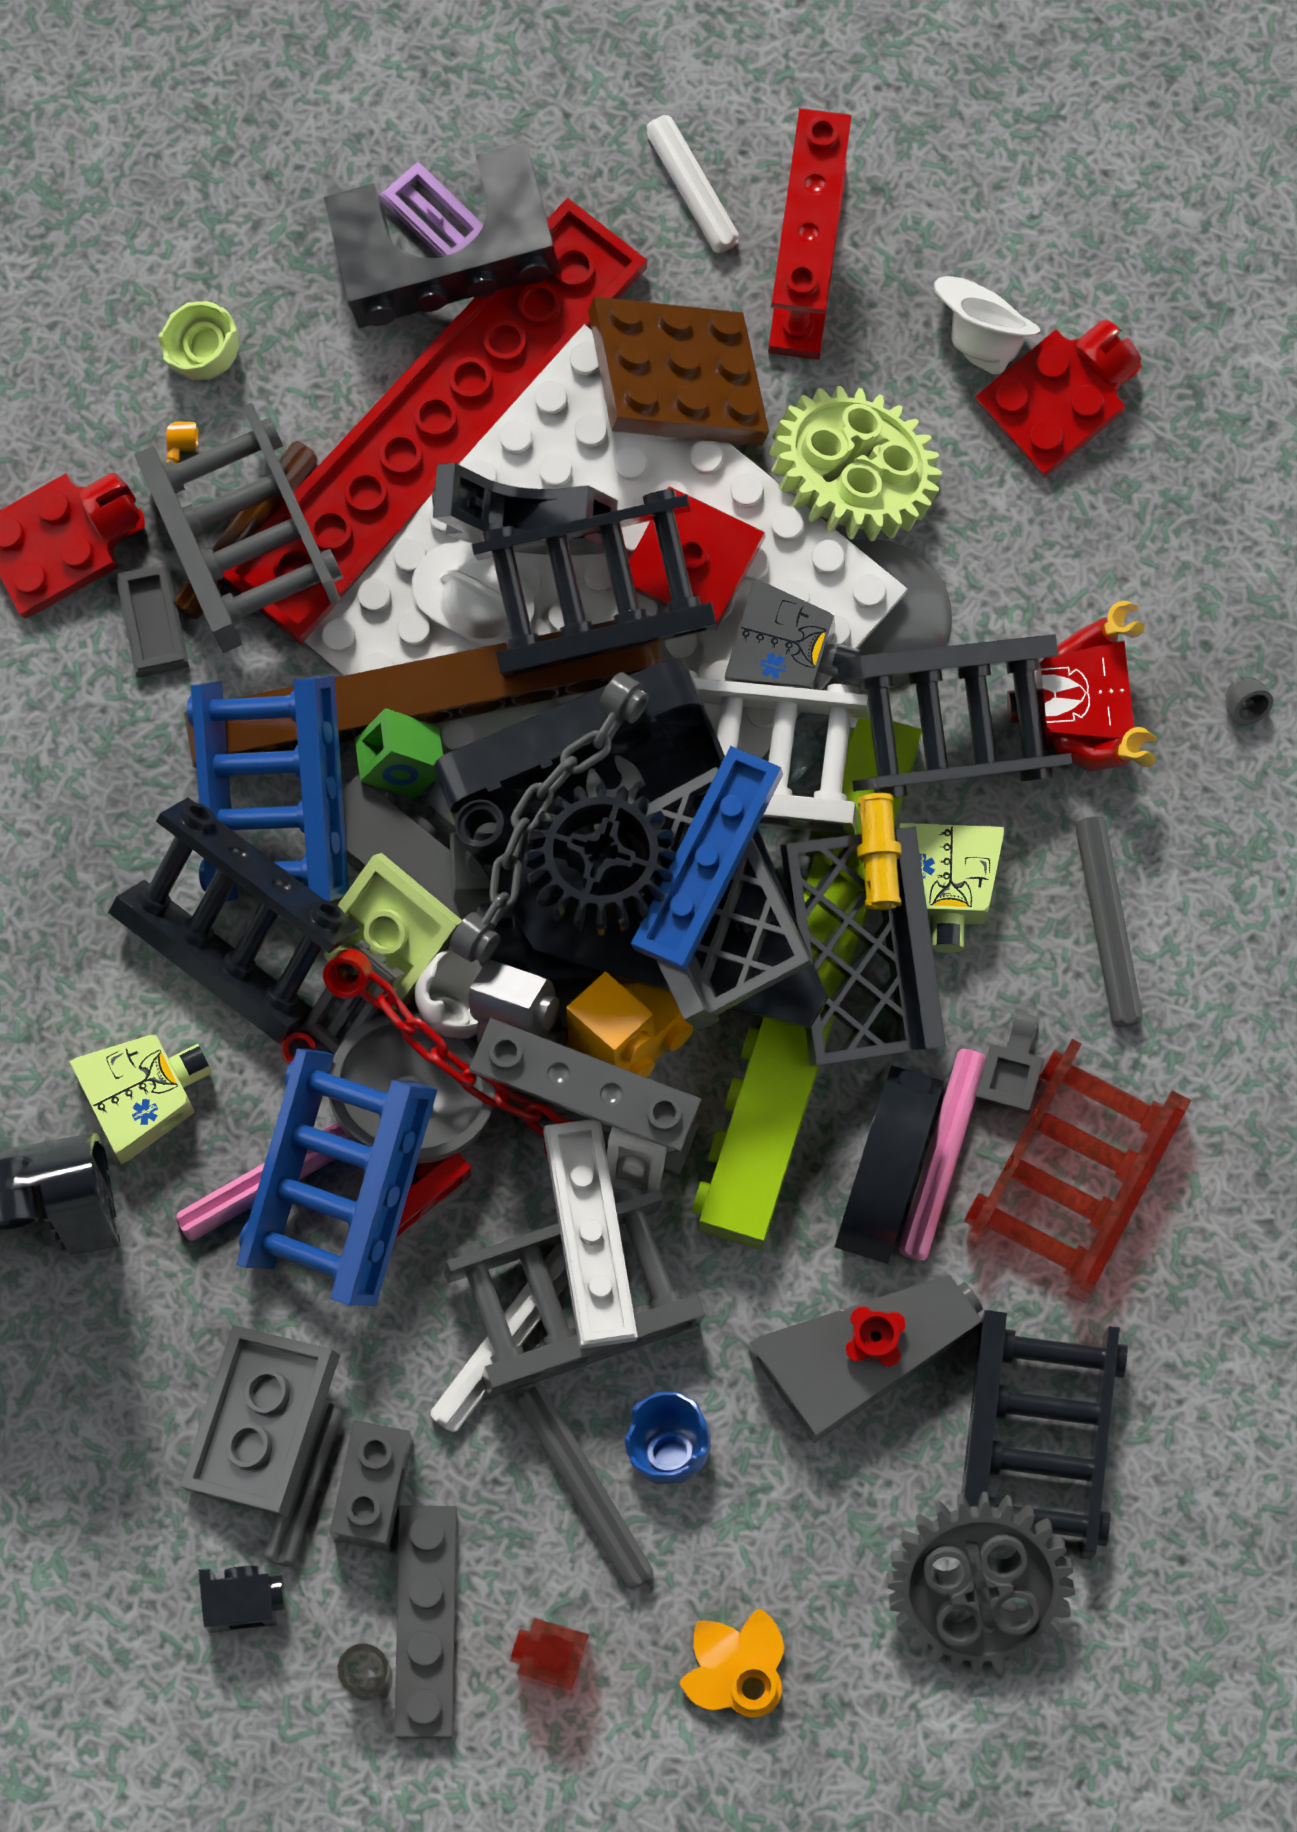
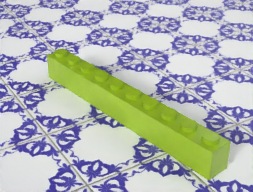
(779, 1077)

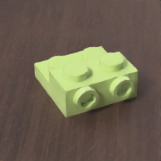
(397, 921)

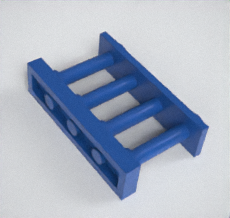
(313, 761)
(383, 1194)

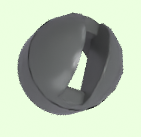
(1254, 710)

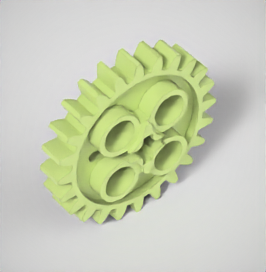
(872, 492)

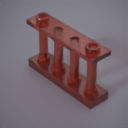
(1105, 1215)

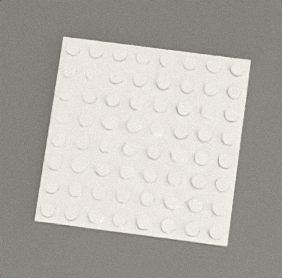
(564, 439)

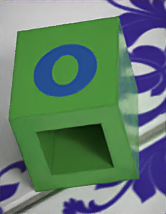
(398, 753)

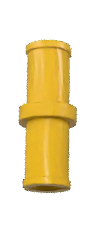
(879, 851)

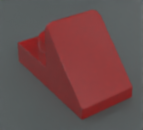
(435, 1184)

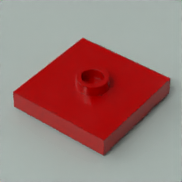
(715, 551)

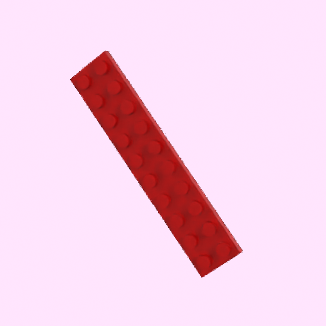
(438, 415)

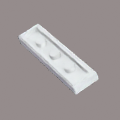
(590, 1233)

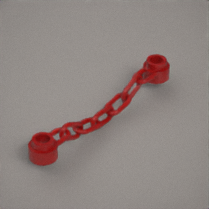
(348, 986)

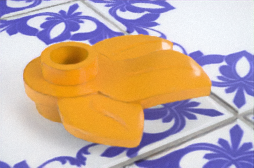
(730, 1660)

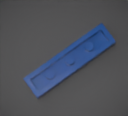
(708, 858)

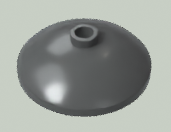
(919, 618)
(379, 1054)

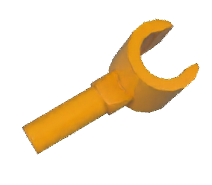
(181, 438)

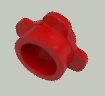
(889, 1327)

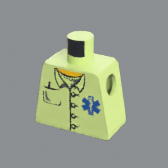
(957, 877)
(139, 1090)

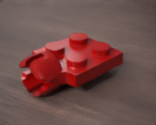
(1062, 393)
(63, 538)

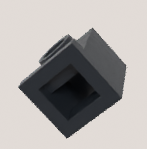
(240, 1599)

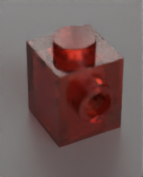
(550, 1656)

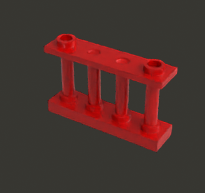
(809, 233)

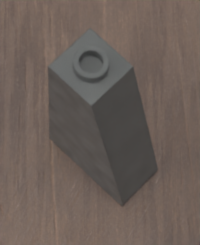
(827, 1388)

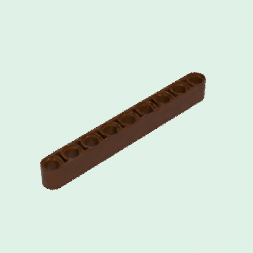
(438, 692)

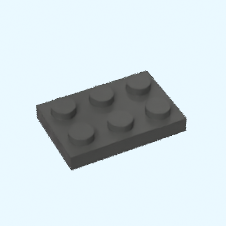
(260, 1420)

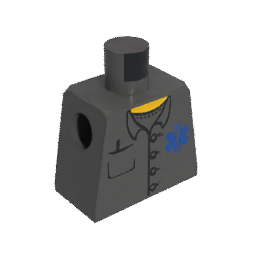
(784, 641)

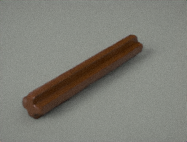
(296, 464)

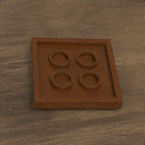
(677, 371)

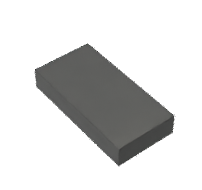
(152, 620)

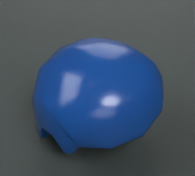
(667, 1438)

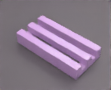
(416, 225)

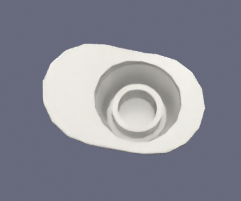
(983, 324)
(464, 593)

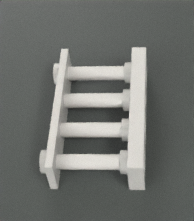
(829, 808)

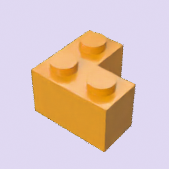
(625, 1024)

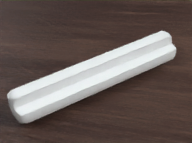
(692, 184)

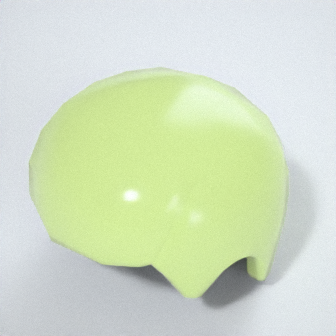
(202, 331)

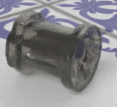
(353, 1658)

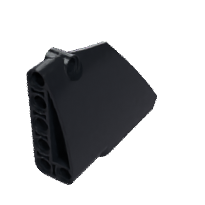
(669, 748)
(71, 1188)

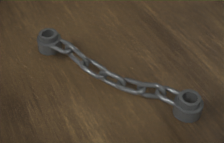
(620, 701)

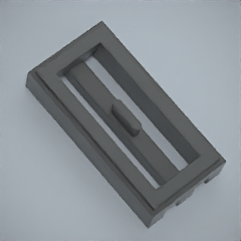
(329, 1036)

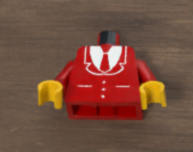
(1088, 696)

